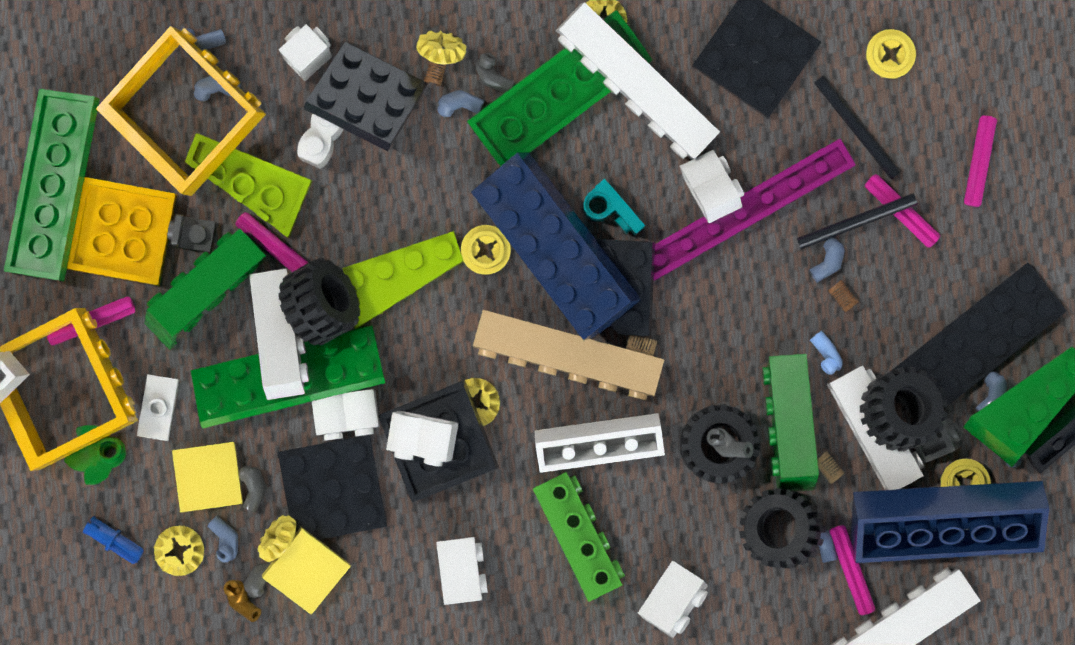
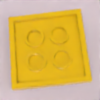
(121, 231)

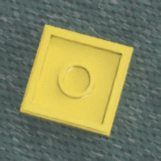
(207, 477)
(306, 571)

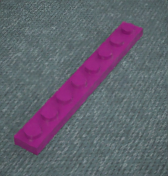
(756, 205)

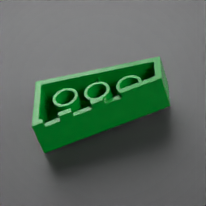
(202, 287)
(1024, 411)
(792, 422)

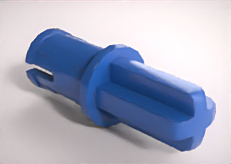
(113, 540)

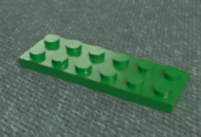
(545, 100)
(51, 185)
(236, 389)

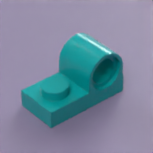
(626, 220)

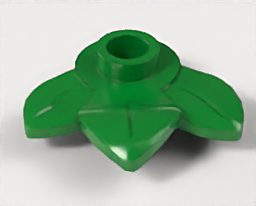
(93, 458)

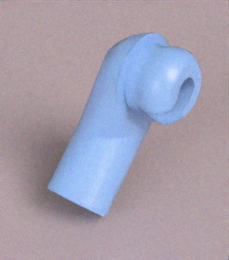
(828, 350)

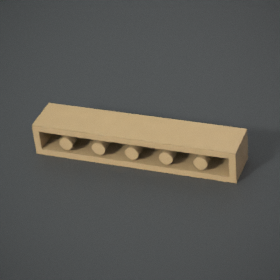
(569, 354)

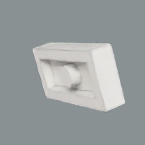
(158, 407)

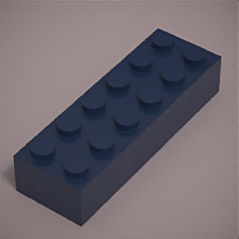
(555, 245)
(949, 521)

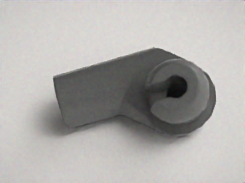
(489, 76)
(727, 445)
(256, 486)
(254, 582)

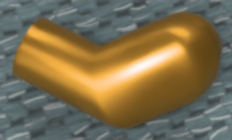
(240, 601)

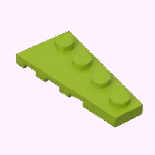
(258, 184)
(400, 273)

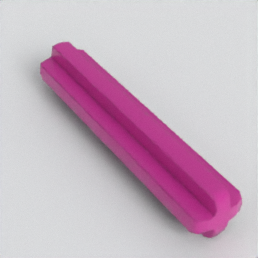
(980, 161)
(908, 217)
(270, 242)
(103, 316)
(852, 570)

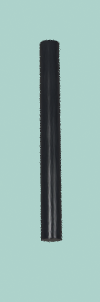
(857, 127)
(857, 221)

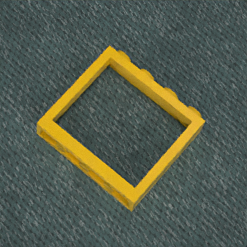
(112, 110)
(109, 377)

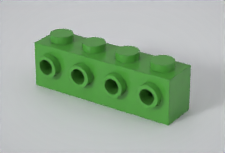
(578, 536)

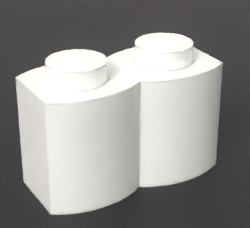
(317, 142)
(712, 186)
(346, 413)
(422, 437)

